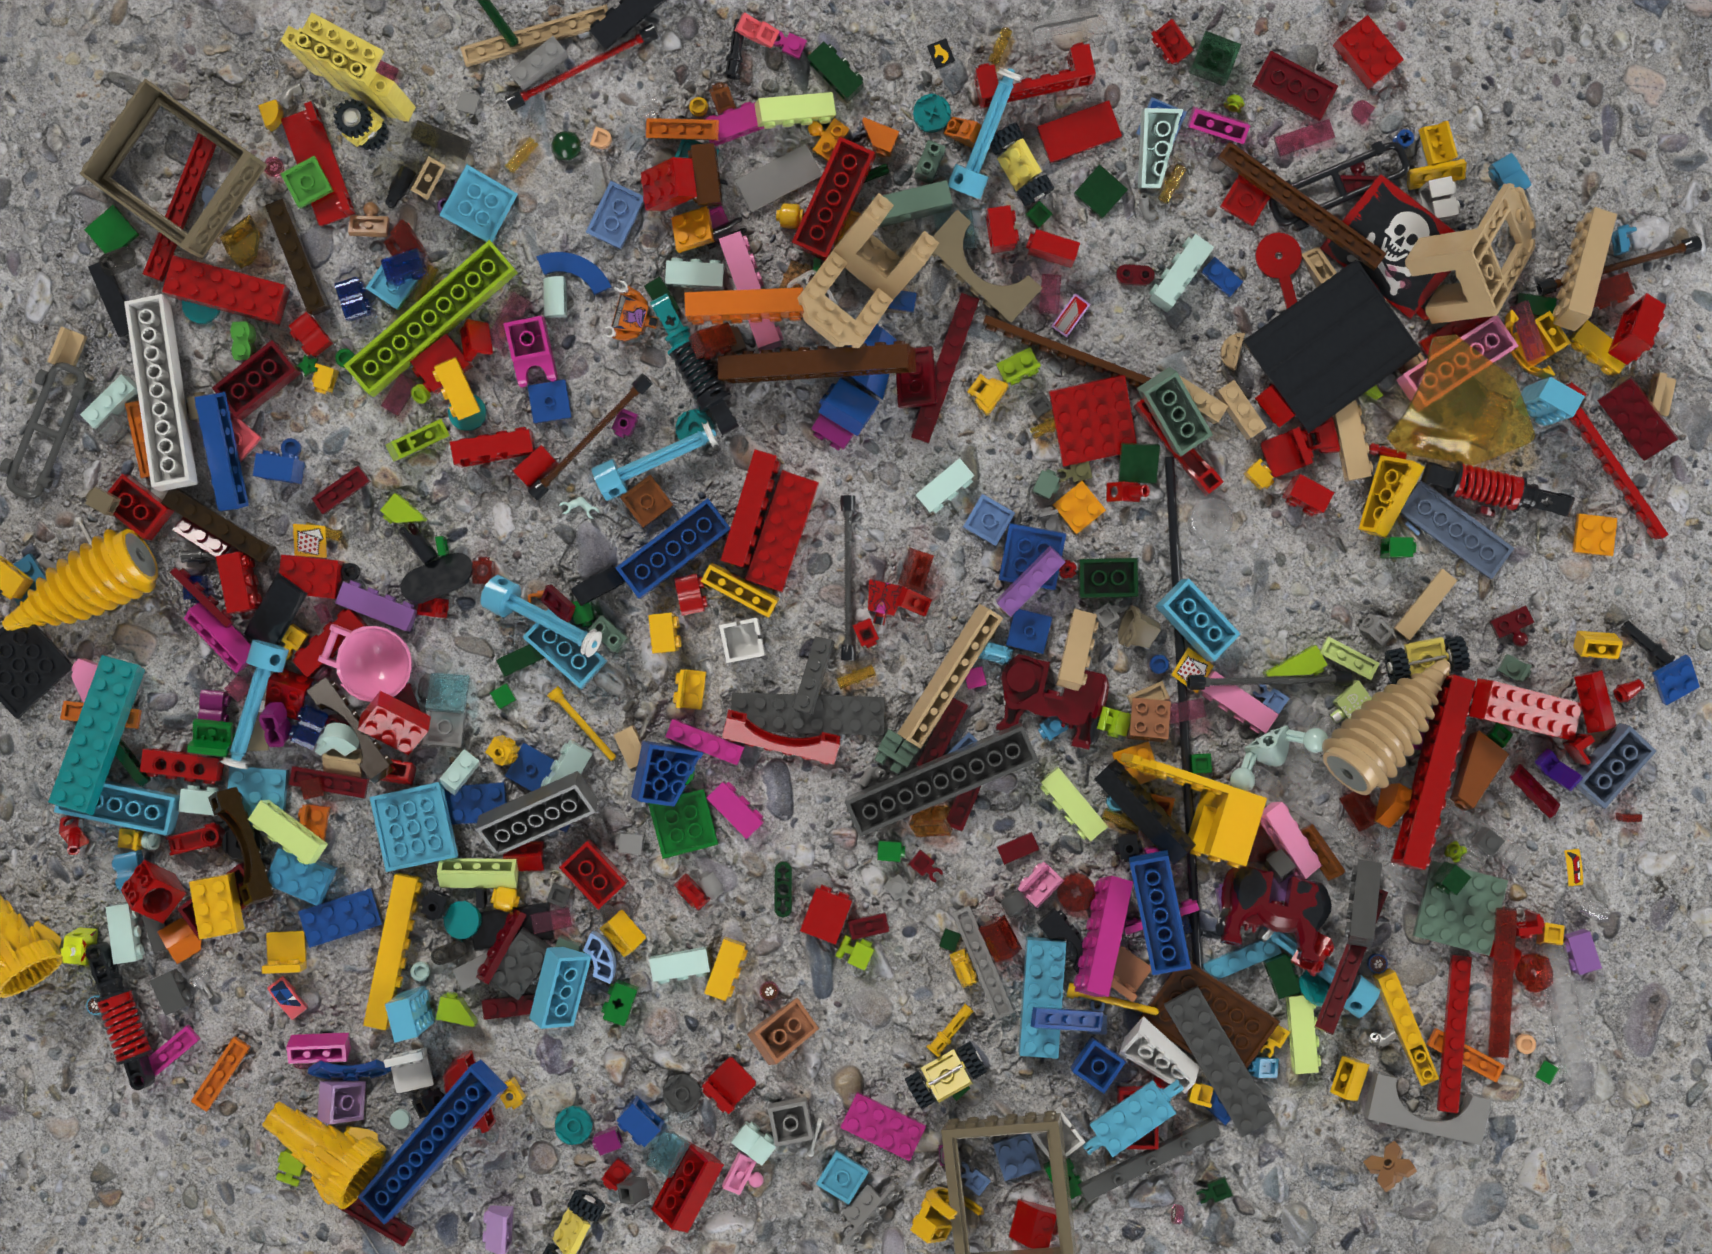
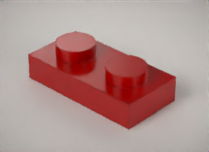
(914, 601)

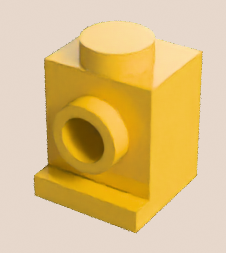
(324, 379)
(1259, 475)
(518, 1094)

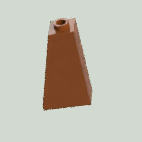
(1477, 769)

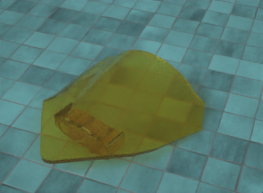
(1462, 408)

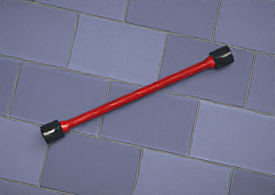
(518, 99)

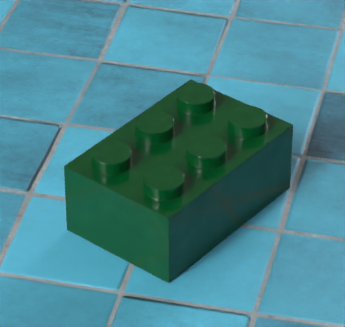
(1107, 577)

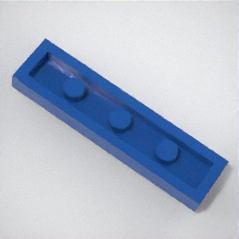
(1066, 1019)

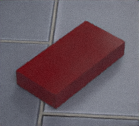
(1017, 848)

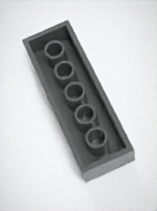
(537, 813)

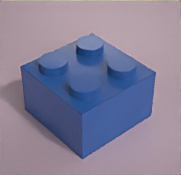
(278, 468)
(1097, 1064)
(640, 1121)

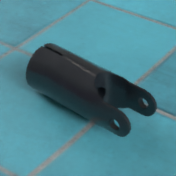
(399, 185)
(724, 230)
(419, 543)

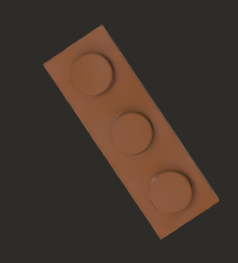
(1330, 865)

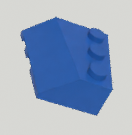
(875, 383)
(663, 772)

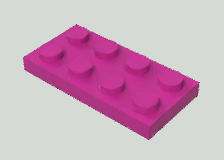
(883, 1126)

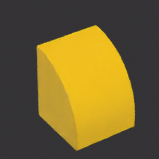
(271, 113)

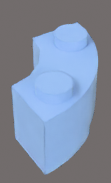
(602, 957)

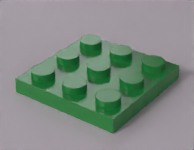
(684, 826)

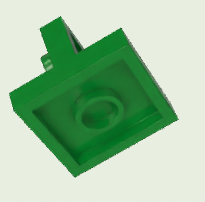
(211, 737)

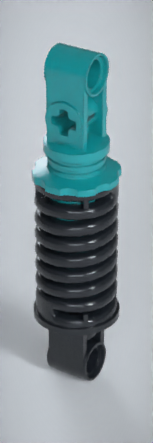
(695, 371)

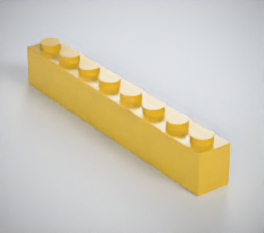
(392, 948)

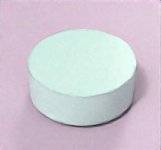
(150, 841)
(420, 971)
(400, 1119)

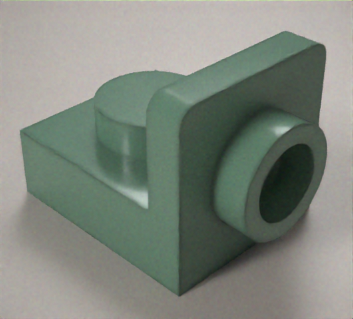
(1514, 668)

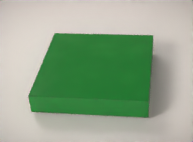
(111, 230)

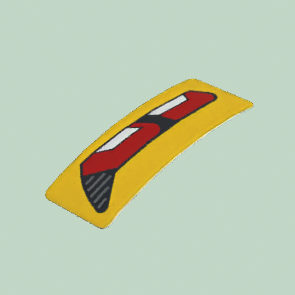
(1574, 867)

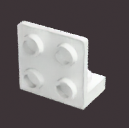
(410, 1070)

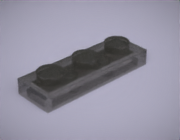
(441, 140)

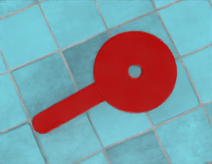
(1280, 268)

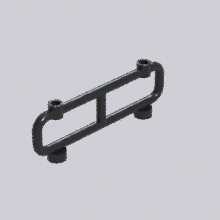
(1377, 149)

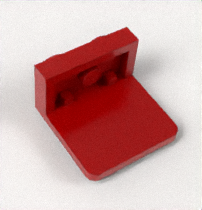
(1287, 452)
(289, 689)
(728, 1085)

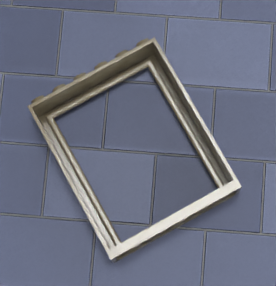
(123, 136)
(1010, 1125)

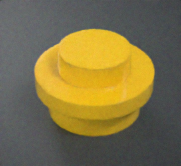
(698, 106)

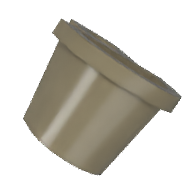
(1137, 628)

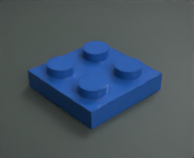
(1676, 679)

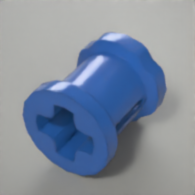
(1408, 138)

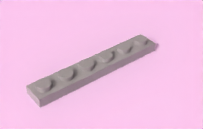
(983, 962)

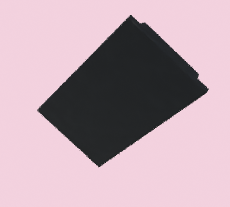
(276, 611)
(494, 921)

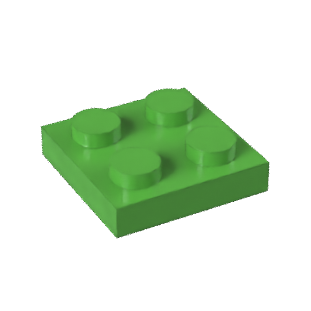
(307, 182)

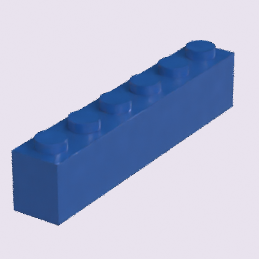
(221, 451)

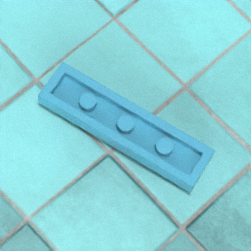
(1241, 958)

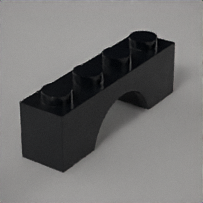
(1056, 927)

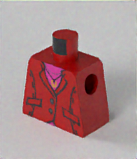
(883, 599)

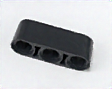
(597, 585)

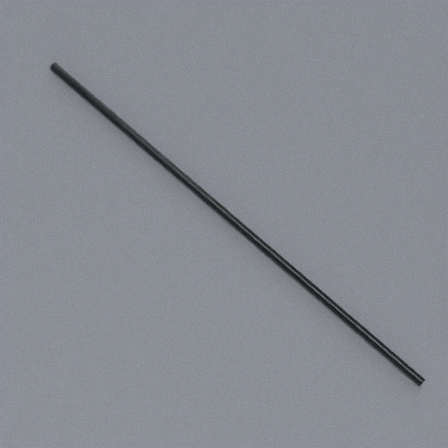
(1182, 696)

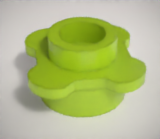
(1234, 103)
(1451, 848)

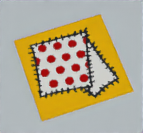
(309, 540)
(1191, 664)

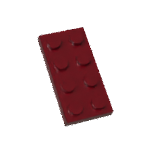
(1295, 86)
(1637, 419)

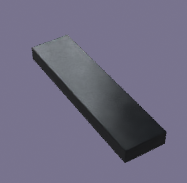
(112, 298)

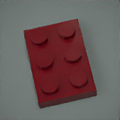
(919, 386)

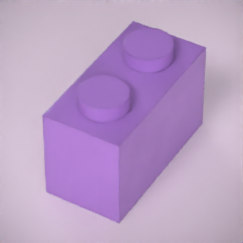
(1581, 952)

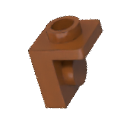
(721, 97)

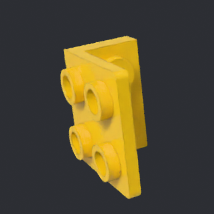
(690, 689)
(285, 952)

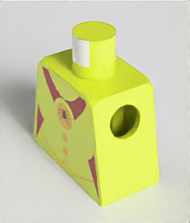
(76, 944)

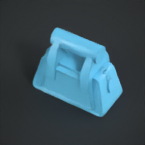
(997, 653)

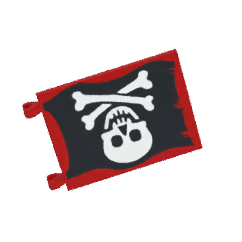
(1393, 224)

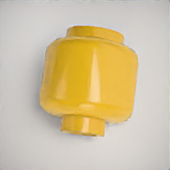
(790, 215)
(505, 899)

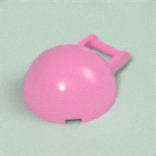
(369, 661)

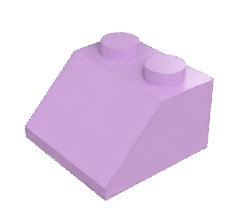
(341, 1101)
(498, 1228)

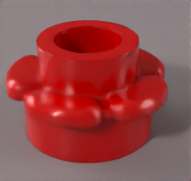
(1072, 567)

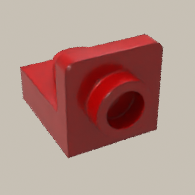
(434, 608)
(616, 1174)

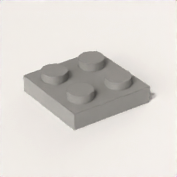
(445, 729)

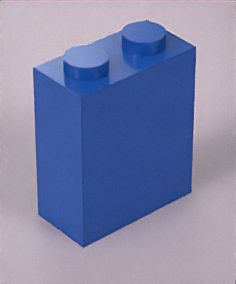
(848, 406)

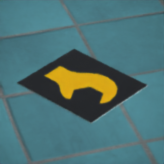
(941, 53)

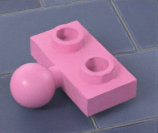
(741, 1173)

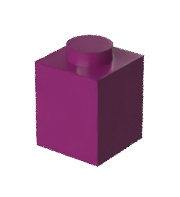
(607, 1140)

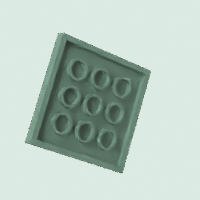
(1463, 918)

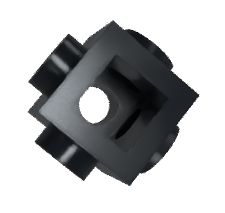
(1125, 840)
(438, 899)
(427, 1101)

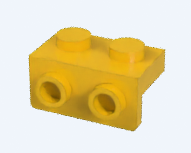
(1438, 143)

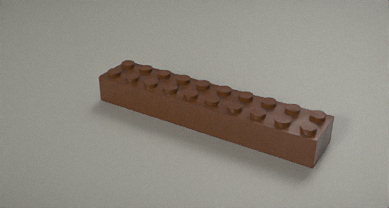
(817, 363)

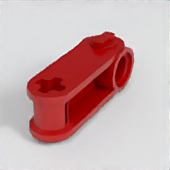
(196, 839)

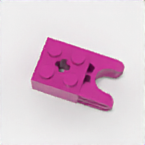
(529, 354)

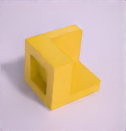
(1551, 934)
(1200, 1094)

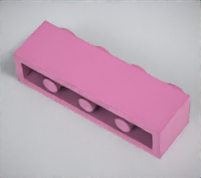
(1241, 704)
(1287, 836)

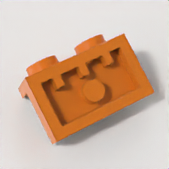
(315, 818)

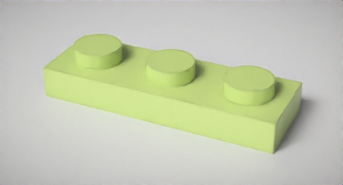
(1349, 658)

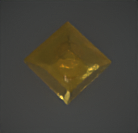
(242, 241)

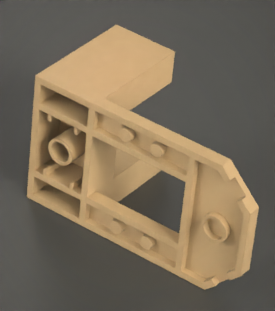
(1470, 253)
(874, 266)

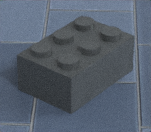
(520, 963)

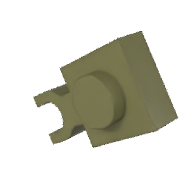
(1077, 471)

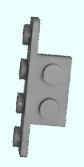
(866, 1209)

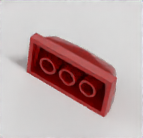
(451, 1076)

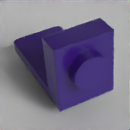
(1557, 771)

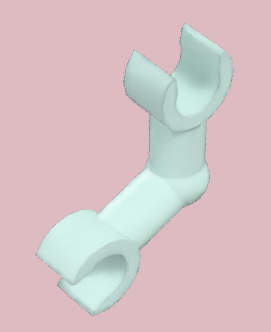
(580, 501)

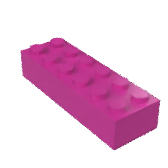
(1103, 936)

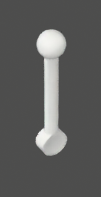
(79, 521)
(810, 1153)

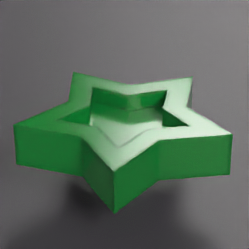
(308, 365)

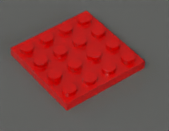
(1092, 419)

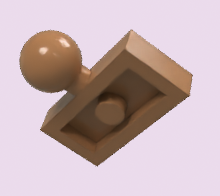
(369, 225)

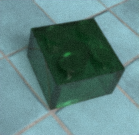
(1214, 58)

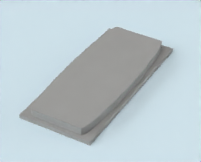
(778, 178)

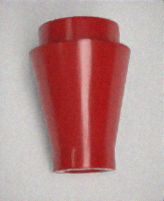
(1627, 691)

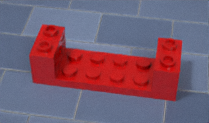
(1080, 73)

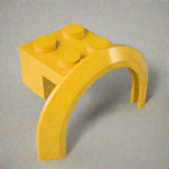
(1552, 338)
(930, 1222)

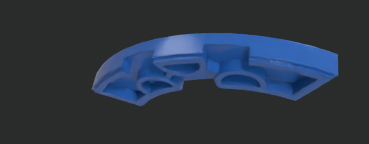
(576, 265)
(348, 1072)

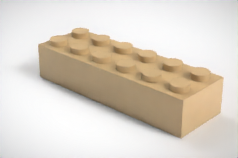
(1584, 269)

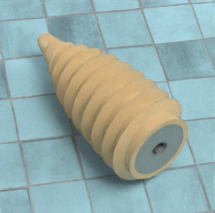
(1383, 731)

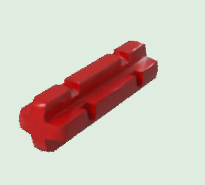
(1385, 451)

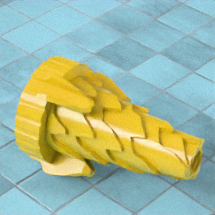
(25, 951)
(337, 1160)

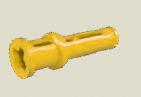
(944, 1037)

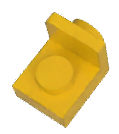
(130, 838)

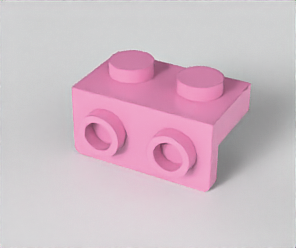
(1040, 884)

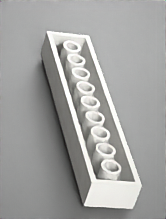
(161, 393)

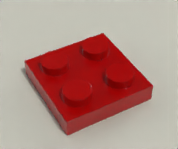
(1245, 201)

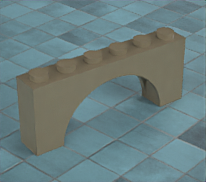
(1007, 299)

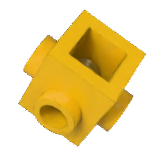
(503, 750)

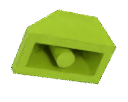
(401, 511)
(455, 1010)

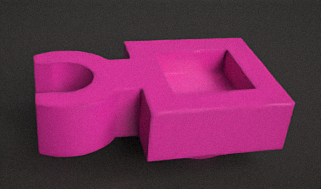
(791, 45)

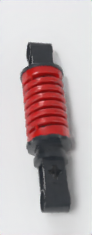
(1495, 488)
(121, 1017)

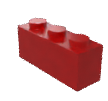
(1595, 700)

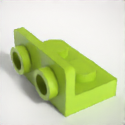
(1018, 366)

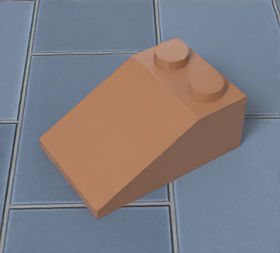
(782, 1032)

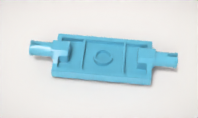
(1133, 1118)

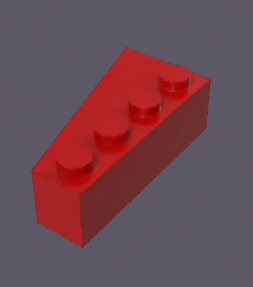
(492, 448)

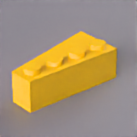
(1388, 494)

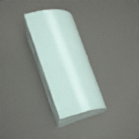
(555, 297)

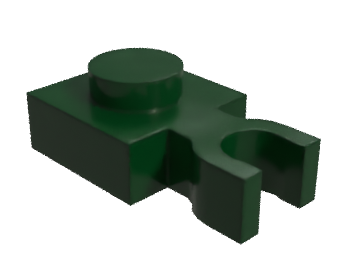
(1218, 1189)

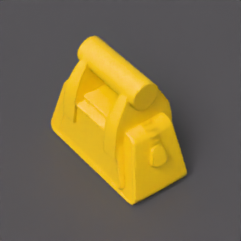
(990, 395)
(963, 968)

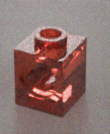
(477, 577)

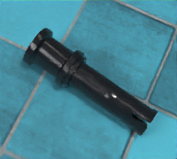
(734, 57)
(1653, 649)

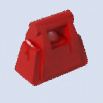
(1325, 437)
(691, 892)

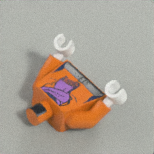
(630, 315)

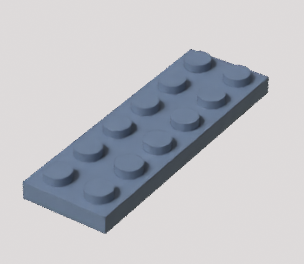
(1456, 530)

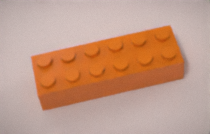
(743, 305)

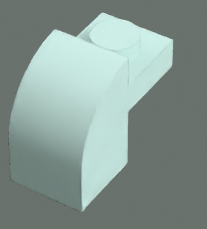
(339, 737)

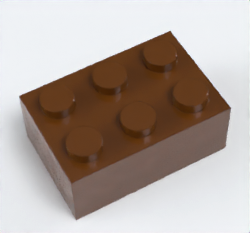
(706, 175)

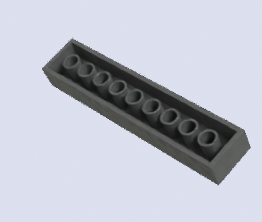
(941, 779)

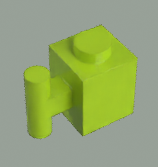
(1114, 722)
(859, 954)
(291, 1167)

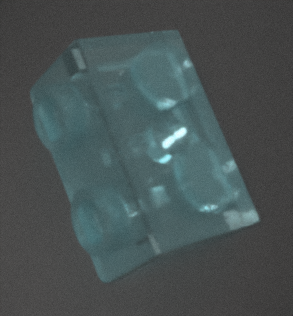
(668, 1153)

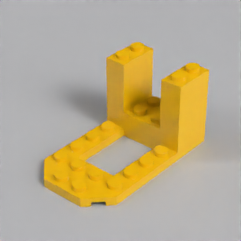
(1224, 816)

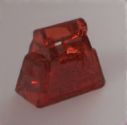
(405, 239)

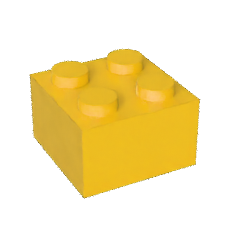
(664, 632)

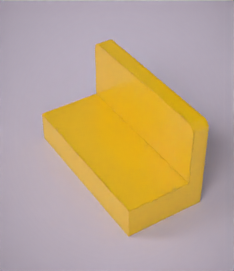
(623, 933)

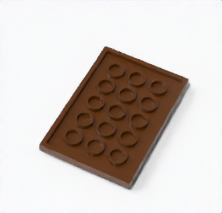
(1241, 1019)

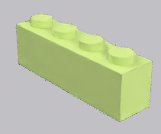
(795, 109)
(1073, 803)
(287, 831)
(477, 873)
(1302, 1034)

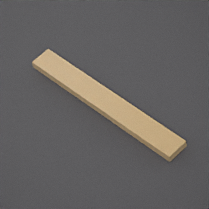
(532, 36)

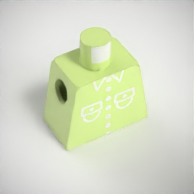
(1349, 701)

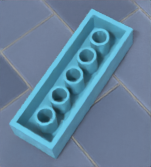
(133, 808)
(1041, 988)

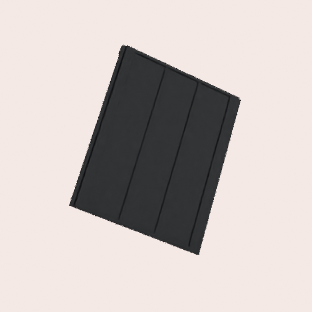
(1332, 346)

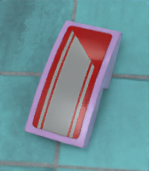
(1071, 315)

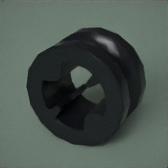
(350, 565)

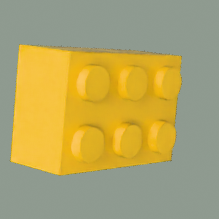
(216, 905)

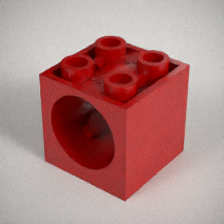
(162, 900)

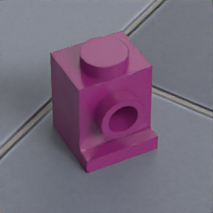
(631, 419)

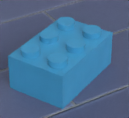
(300, 880)

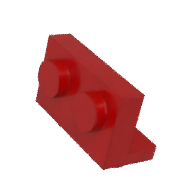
(1172, 42)
(1532, 925)
(1323, 948)

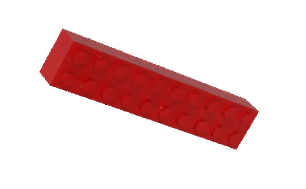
(1434, 773)

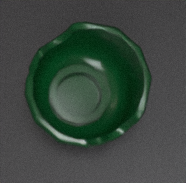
(565, 145)

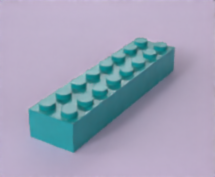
(97, 735)

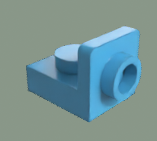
(1620, 240)
(1051, 728)
(1264, 1067)

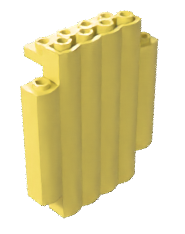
(347, 65)

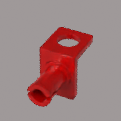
(1126, 491)
(72, 835)

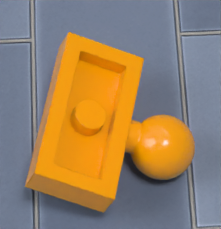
(828, 138)

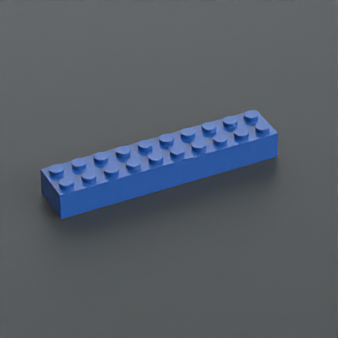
(432, 1141)

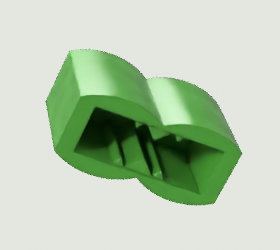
(243, 338)

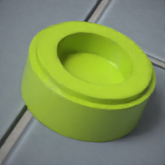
(420, 394)

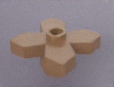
(1391, 1167)

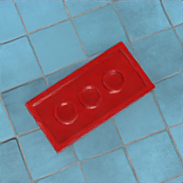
(1079, 131)

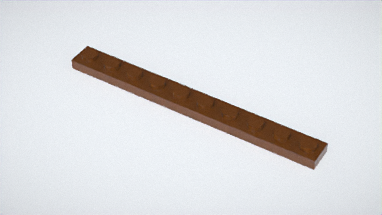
(1302, 206)
(1063, 351)

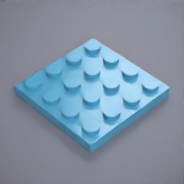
(414, 826)

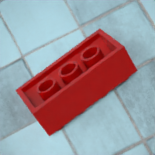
(687, 1189)

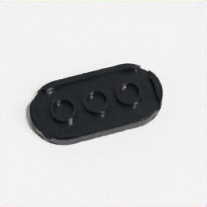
(437, 578)

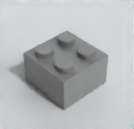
(790, 1121)

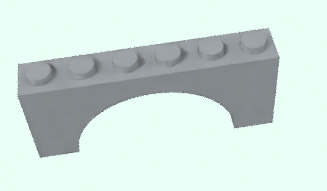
(1385, 1107)

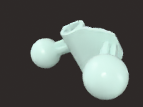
(1272, 750)

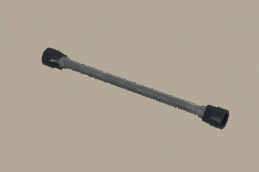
(848, 506)
(1338, 678)

